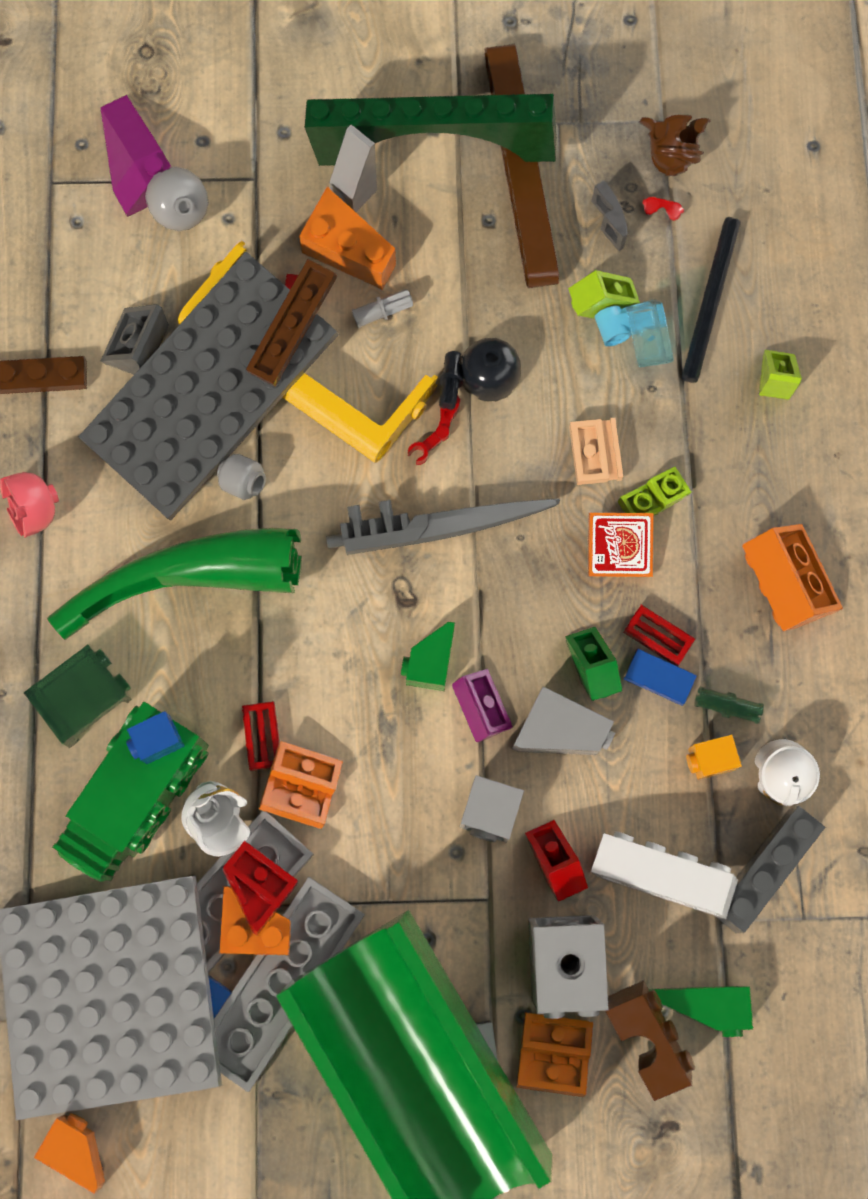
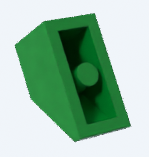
(430, 660)
(594, 663)

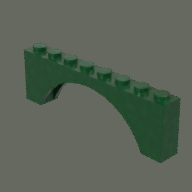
(513, 121)

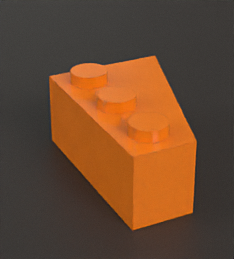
(347, 241)

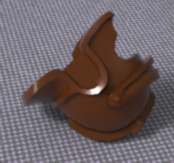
(674, 143)

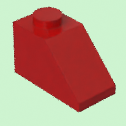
(557, 860)

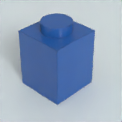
(154, 738)

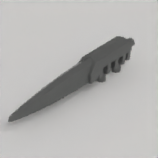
(398, 531)

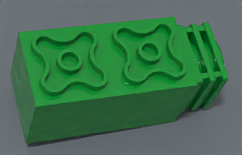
(126, 800)

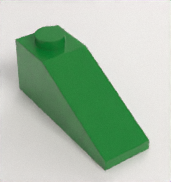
(718, 1008)

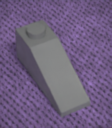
(355, 169)

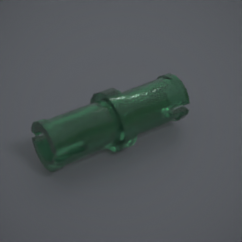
(729, 705)

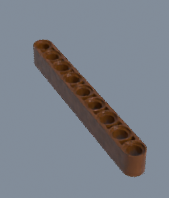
(523, 181)

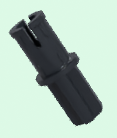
(450, 380)

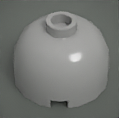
(177, 199)

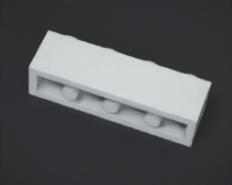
(665, 875)

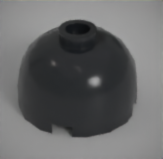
(490, 369)

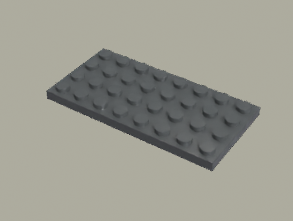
(193, 393)

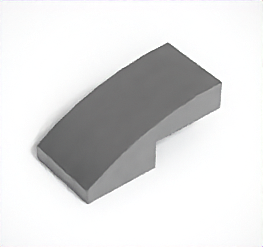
(614, 221)

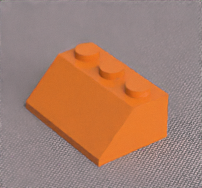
(791, 576)

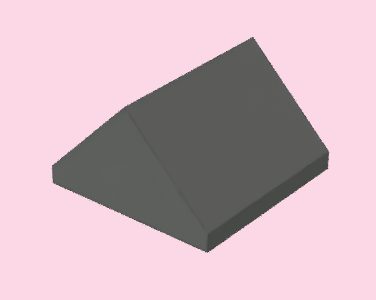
(135, 337)

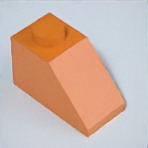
(73, 1152)

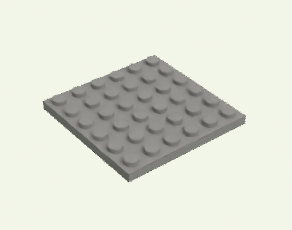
(107, 998)

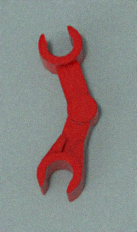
(441, 434)

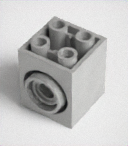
(573, 986)

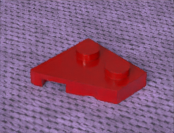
(257, 885)

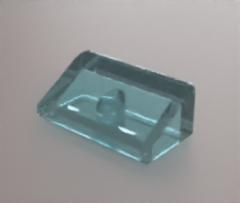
(650, 333)

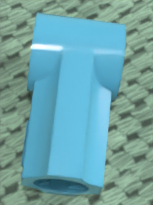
(613, 325)

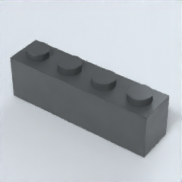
(771, 867)

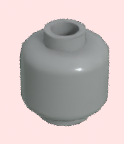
(241, 476)

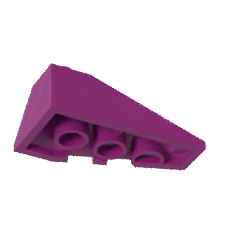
(131, 154)

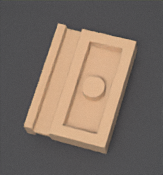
(596, 451)

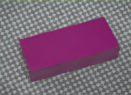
(481, 705)

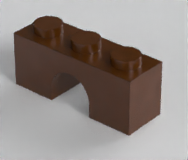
(638, 1013)

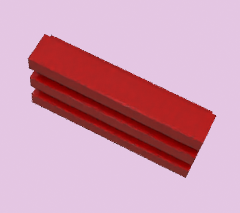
(653, 646)
(259, 707)

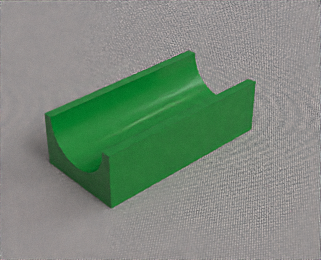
(414, 1071)

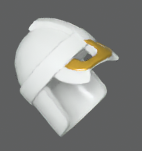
(778, 765)
(214, 819)

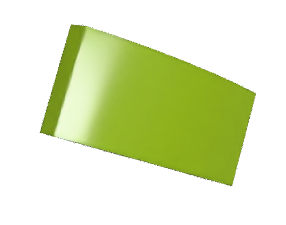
(656, 494)

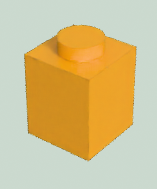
(713, 757)

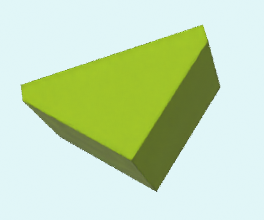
(779, 375)

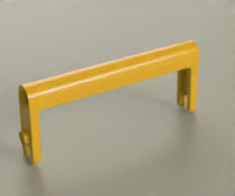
(322, 404)

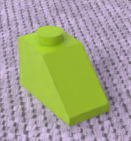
(602, 291)

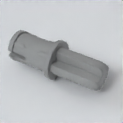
(382, 308)

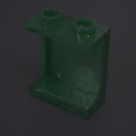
(78, 694)

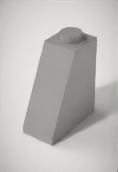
(563, 727)

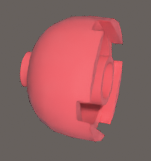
(29, 502)

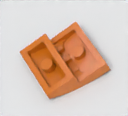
(301, 785)
(555, 1055)

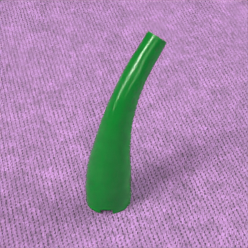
(229, 560)

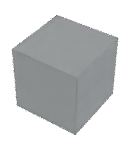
(491, 810)

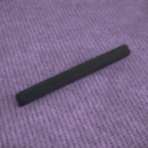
(711, 300)

